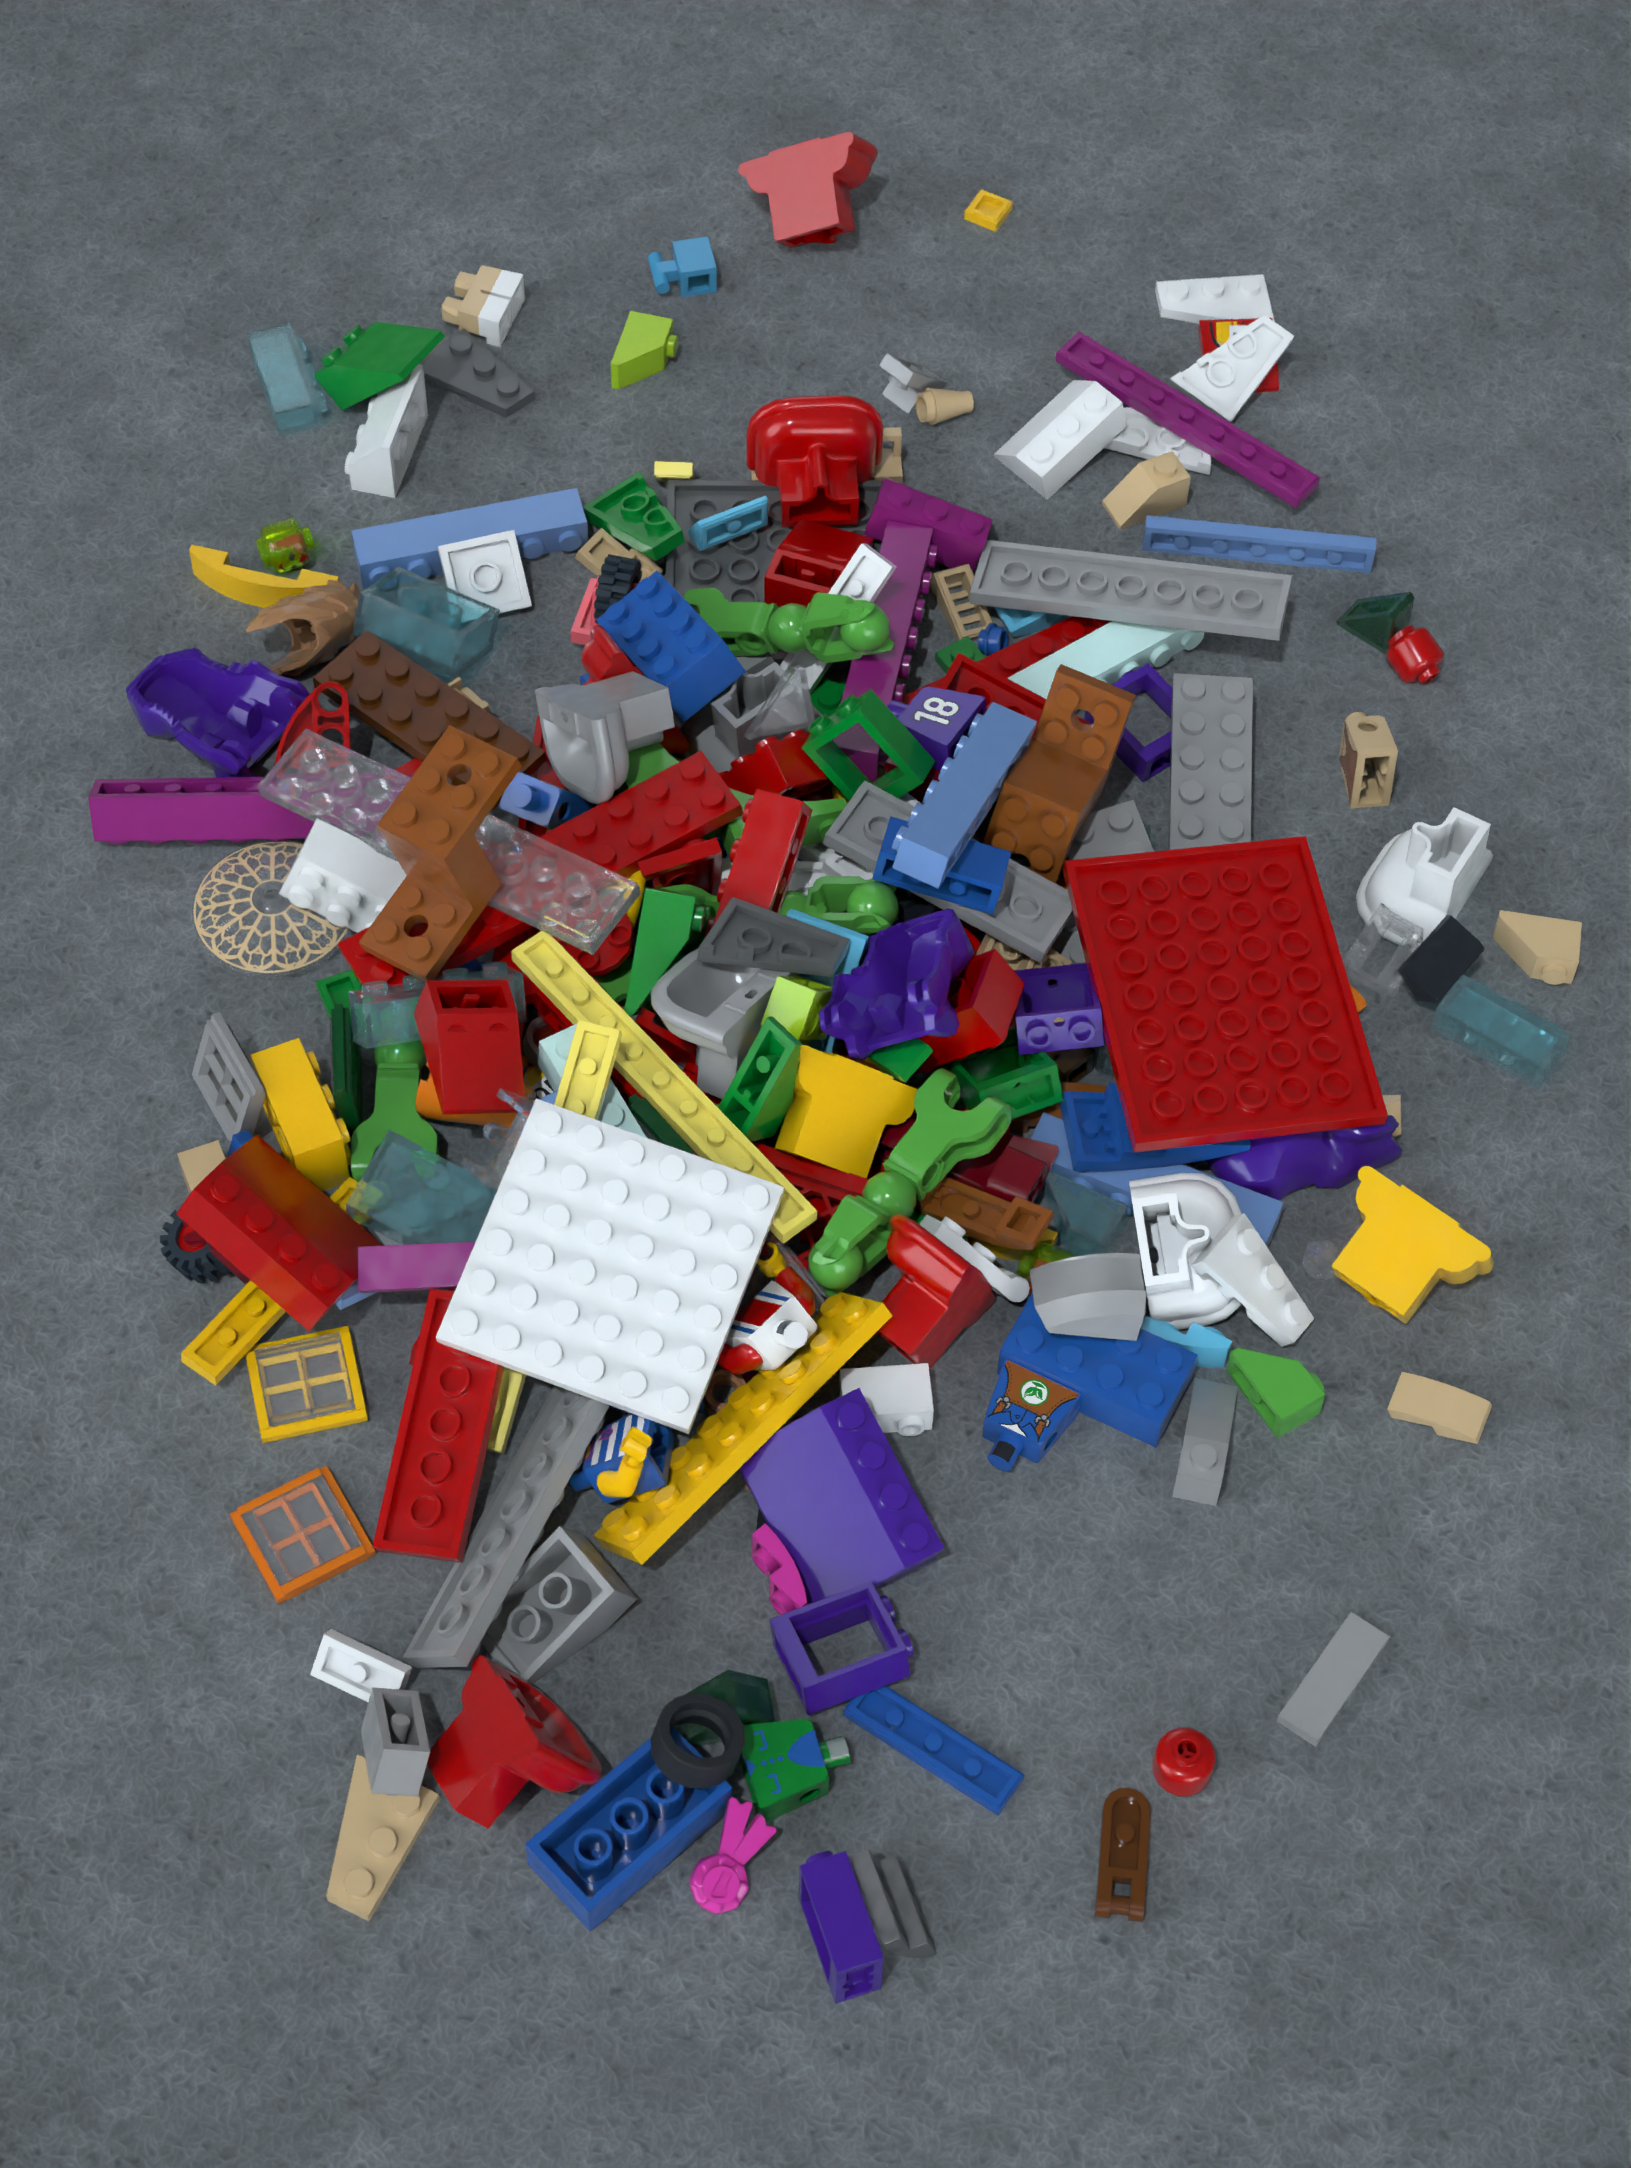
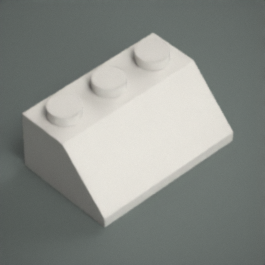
(389, 436)
(1064, 436)

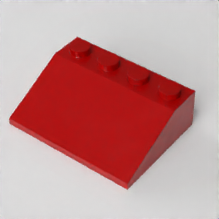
(278, 1230)

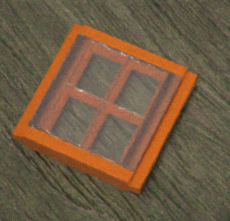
(302, 1534)

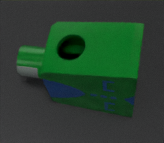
(788, 1765)

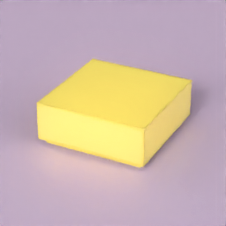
(673, 471)

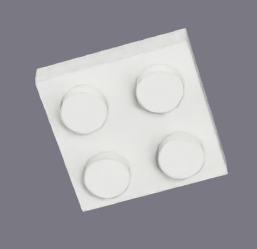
(487, 570)

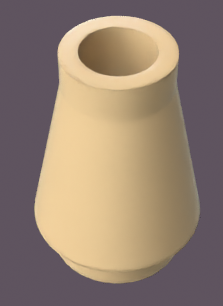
(941, 404)

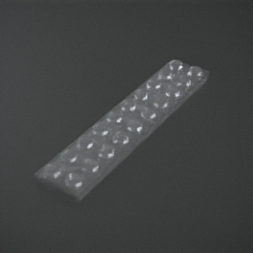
(537, 879)

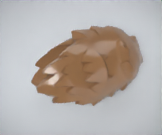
(317, 622)

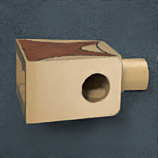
(1369, 742)

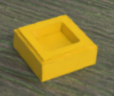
(988, 210)

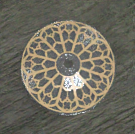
(255, 929)

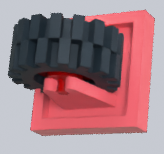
(617, 579)

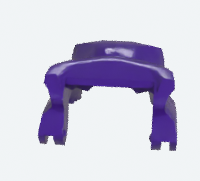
(215, 708)
(900, 986)
(1320, 1158)

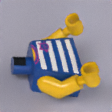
(626, 1459)

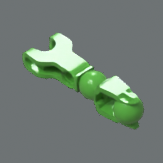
(793, 628)
(868, 903)
(395, 1105)
(921, 1159)

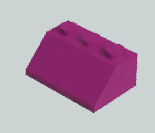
(956, 529)

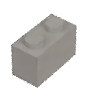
(395, 1742)

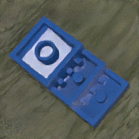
(1101, 1139)

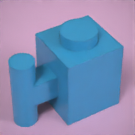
(691, 267)

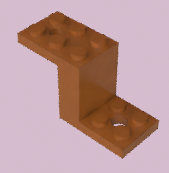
(1060, 771)
(435, 844)

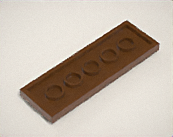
(415, 705)

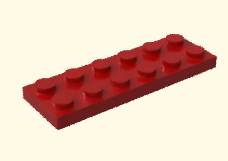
(438, 1446)

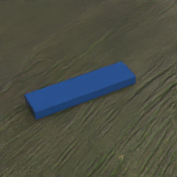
(935, 1747)

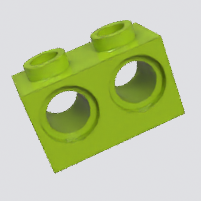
(796, 1006)

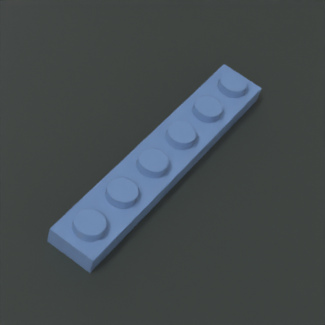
(1259, 544)

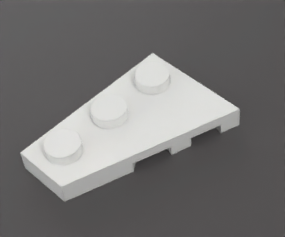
(1214, 298)

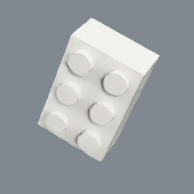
(341, 878)

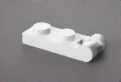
(1002, 1281)

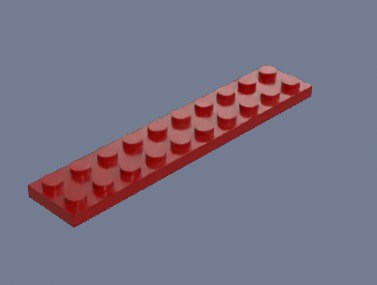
(616, 834)

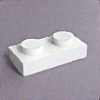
(357, 1666)

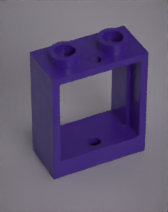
(1154, 757)
(1043, 1003)
(828, 1617)
(840, 1926)

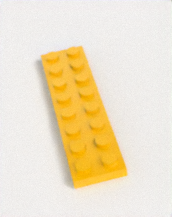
(740, 1429)

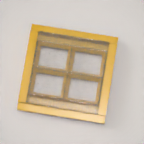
(305, 1384)

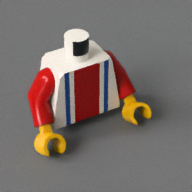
(772, 1322)

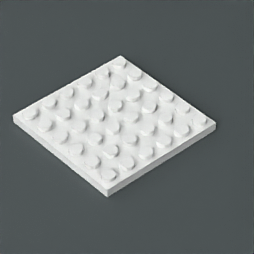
(611, 1265)

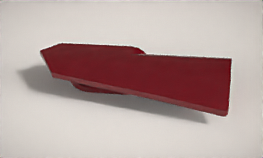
(1009, 1170)

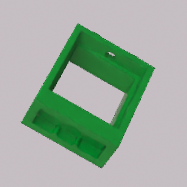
(887, 731)
(1024, 1089)

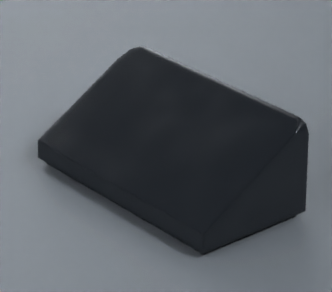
(1440, 960)

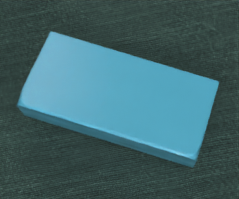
(730, 523)

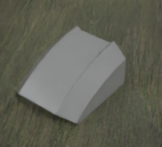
(1091, 1295)

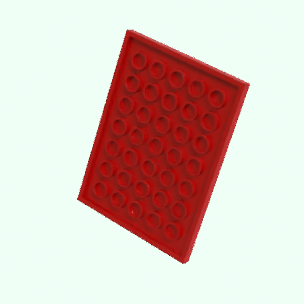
(1222, 994)

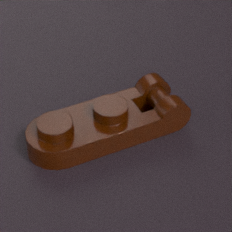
(1123, 1854)

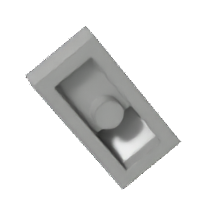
(907, 380)

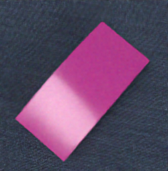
(785, 1583)

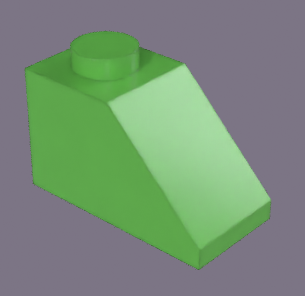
(1277, 1388)

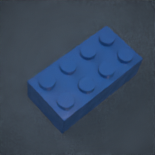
(671, 644)
(1121, 1381)
(622, 1834)

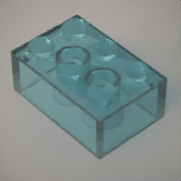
(427, 621)
(419, 1196)

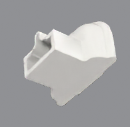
(1427, 872)
(1180, 1219)

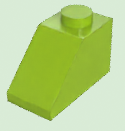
(642, 348)

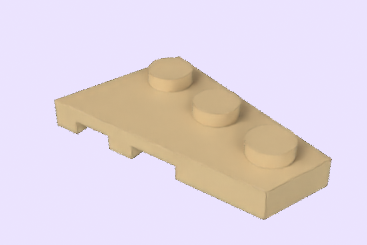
(374, 1842)

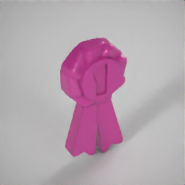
(720, 1879)

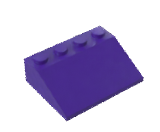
(840, 1500)

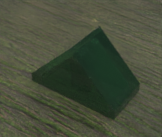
(1378, 618)

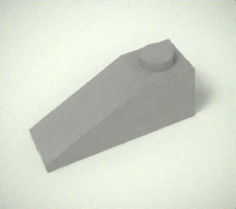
(1205, 1442)

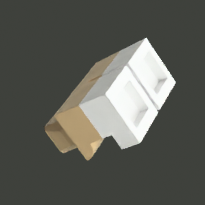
(488, 304)

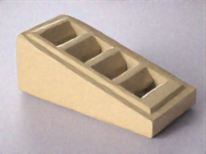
(952, 578)

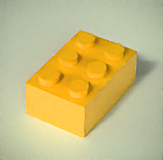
(303, 1114)

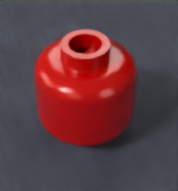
(1415, 655)
(1183, 1761)

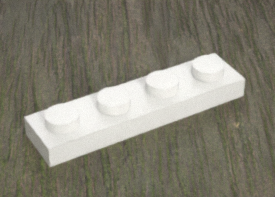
(860, 580)

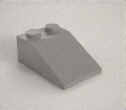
(556, 1606)

